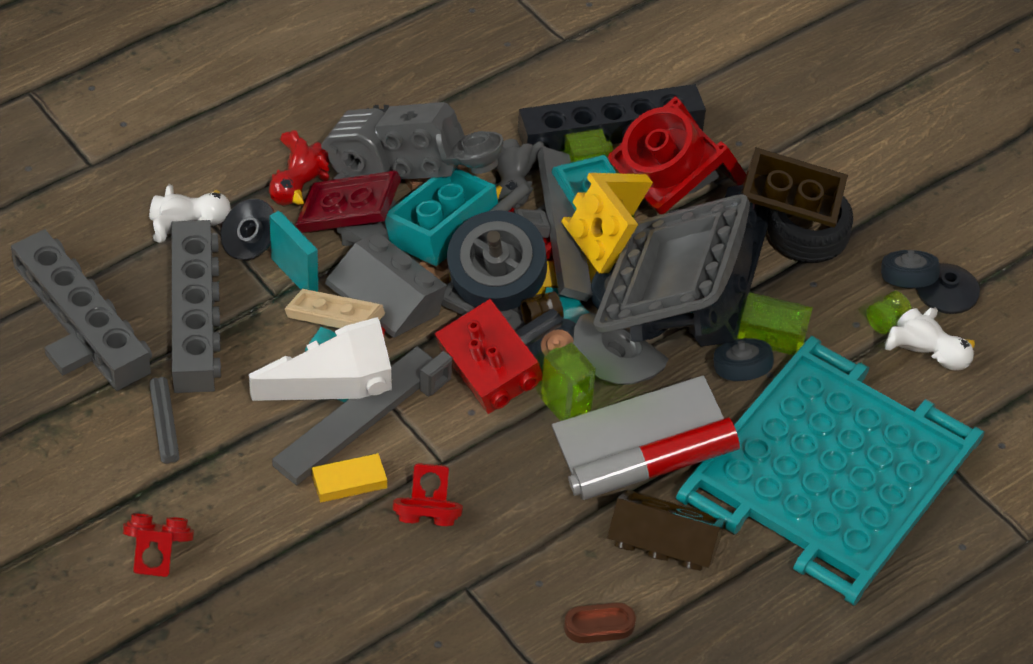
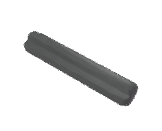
(164, 420)

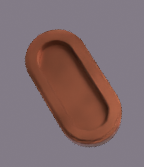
(599, 622)

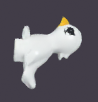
(178, 207)
(925, 335)

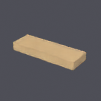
(331, 309)

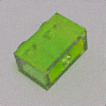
(775, 322)
(567, 382)

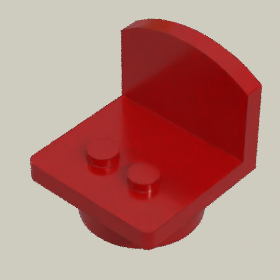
(673, 154)

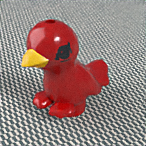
(303, 166)

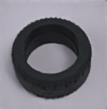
(807, 244)

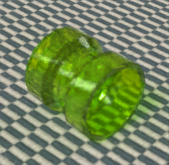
(887, 313)

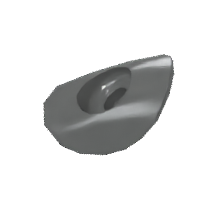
(615, 355)

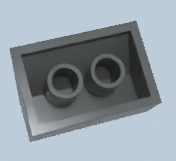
(387, 276)

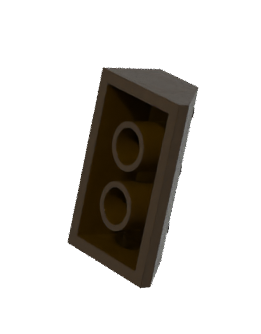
(794, 187)
(665, 529)

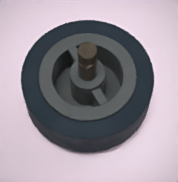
(497, 259)

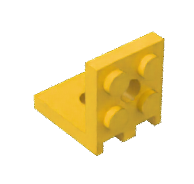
(606, 207)

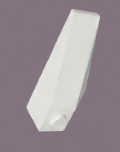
(342, 368)

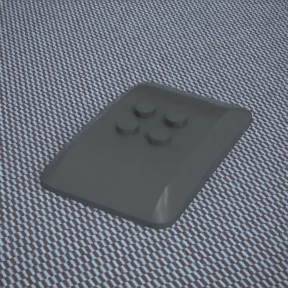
(674, 264)

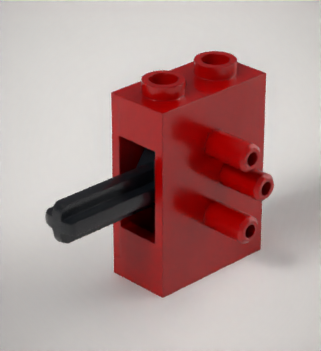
(493, 355)

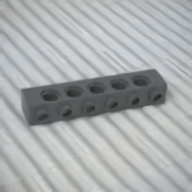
(192, 307)
(82, 309)

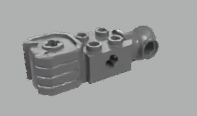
(410, 140)

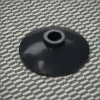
(239, 229)
(952, 292)

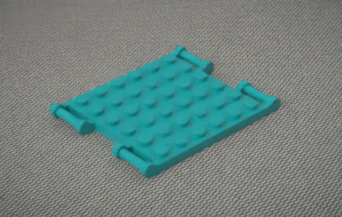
(833, 467)

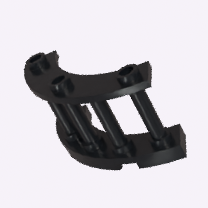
(716, 315)

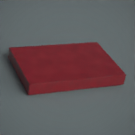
(348, 201)

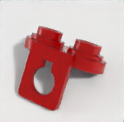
(419, 505)
(147, 531)

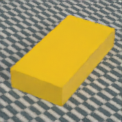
(349, 477)

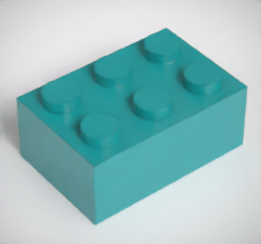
(434, 211)

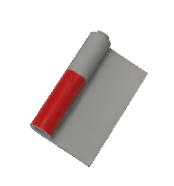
(644, 437)

